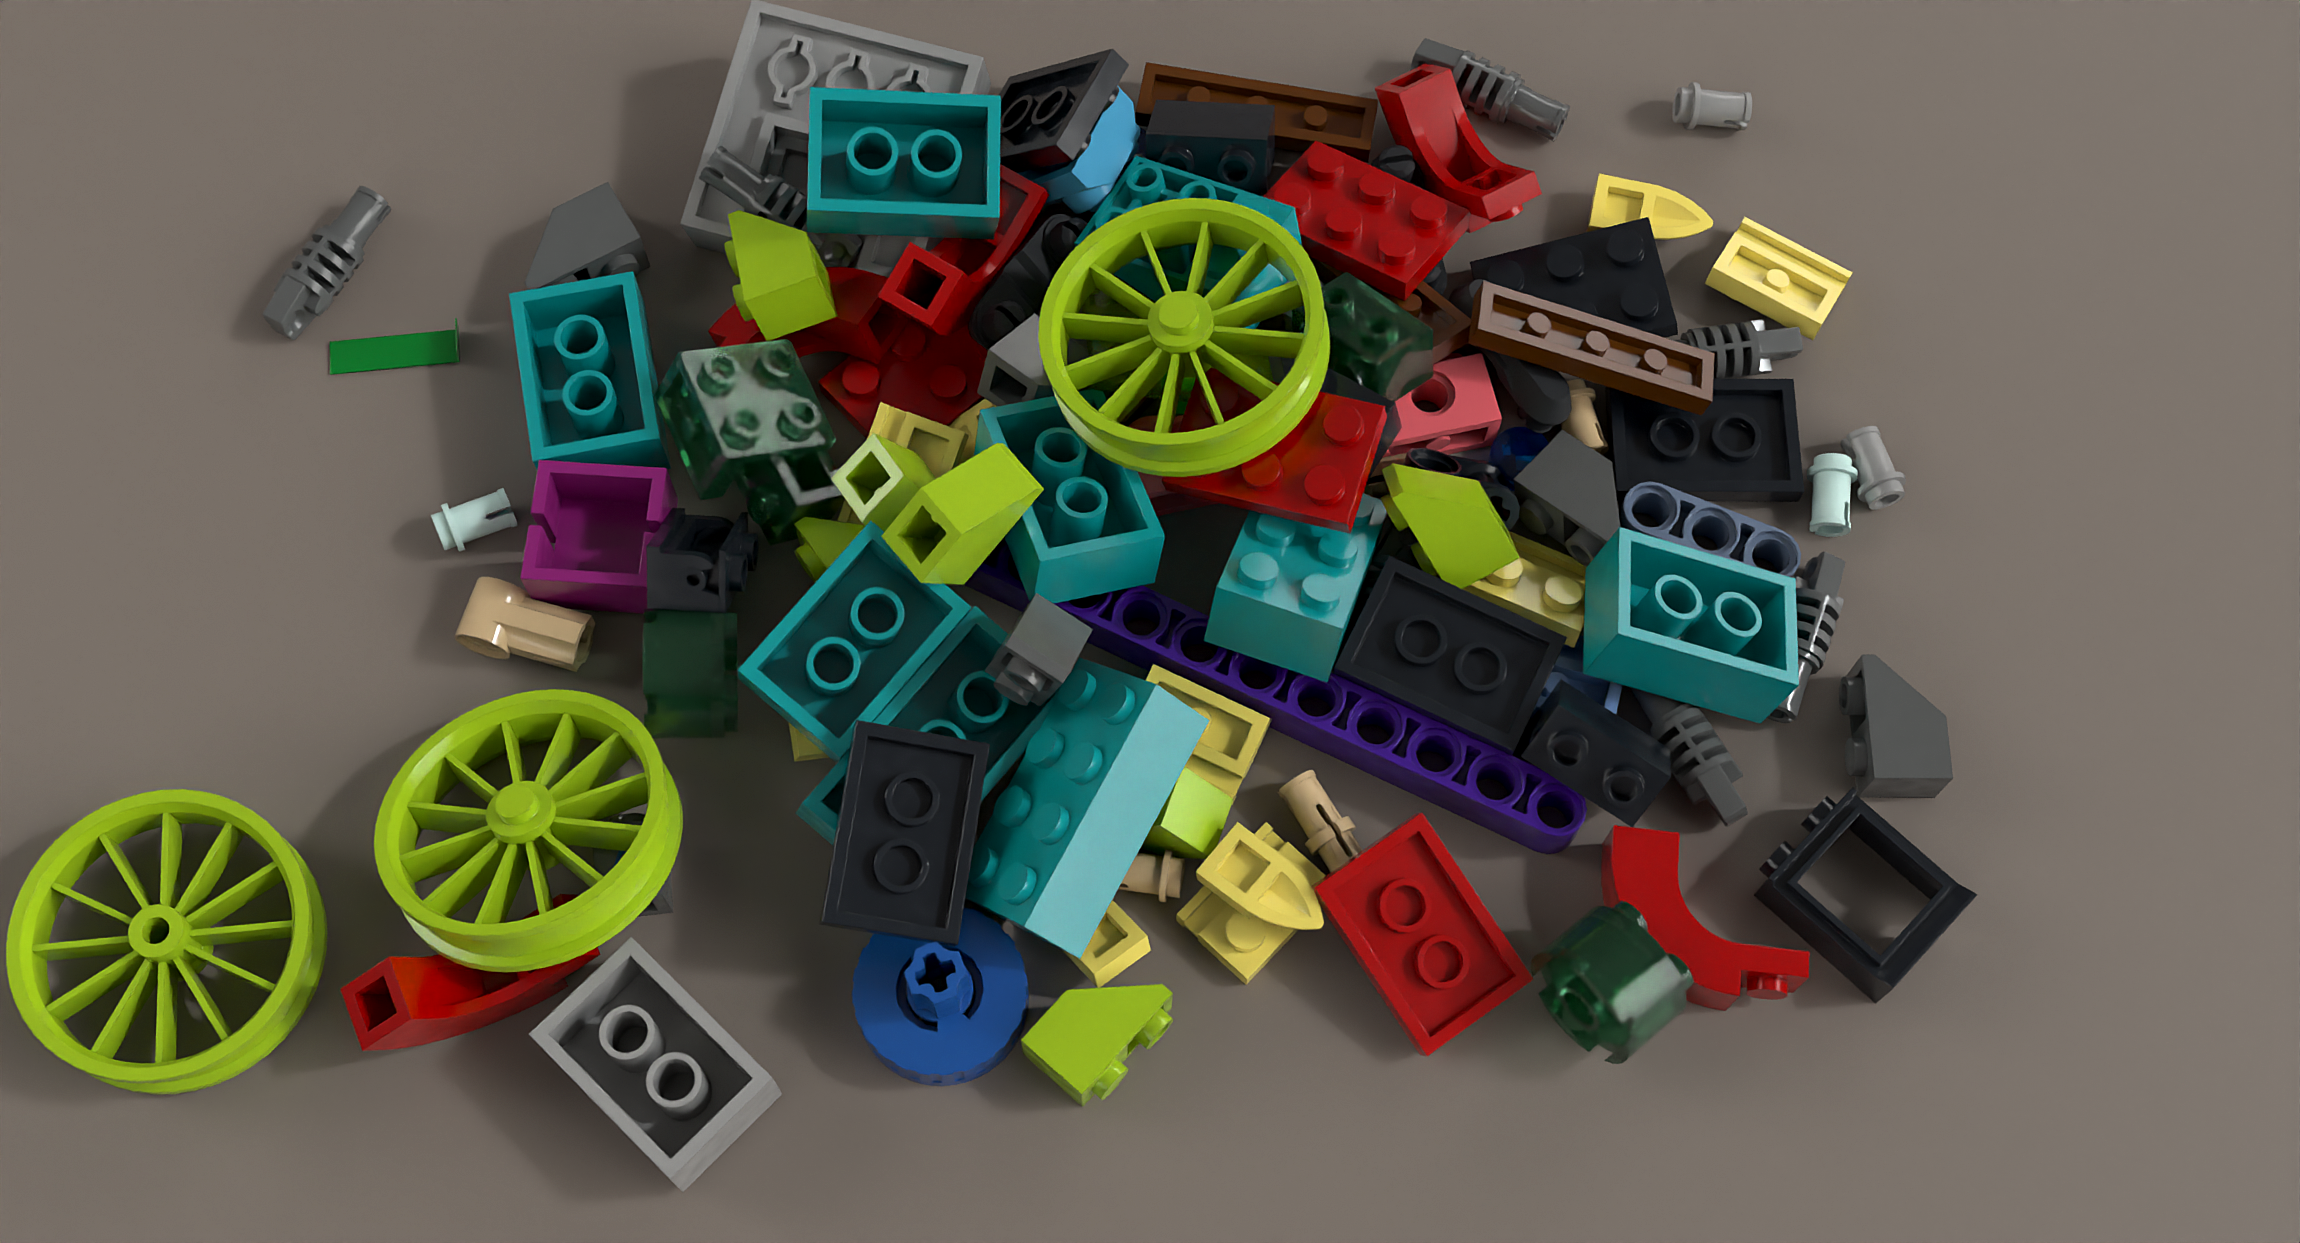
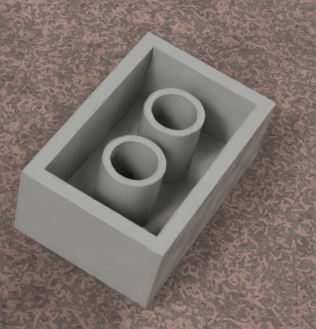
(656, 1063)

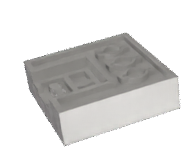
(766, 107)

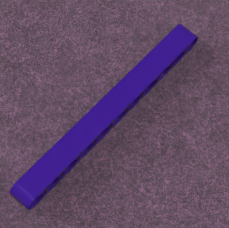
(1332, 733)

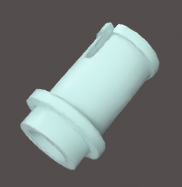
(1832, 483)
(470, 521)

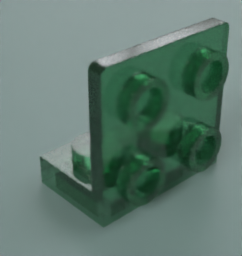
(739, 409)

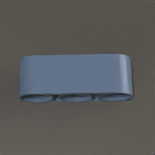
(1686, 516)

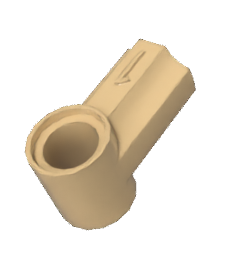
(508, 621)

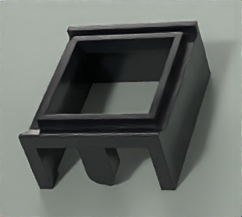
(1824, 931)

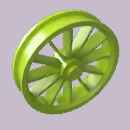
(1185, 335)
(528, 830)
(165, 941)

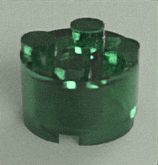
(686, 676)
(1611, 981)

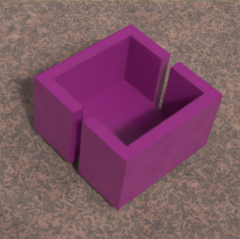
(600, 533)

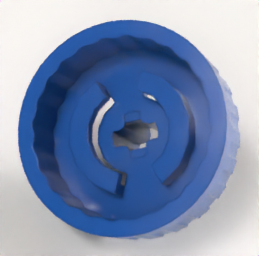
(960, 1044)

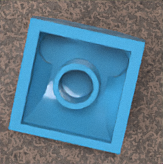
(1093, 175)

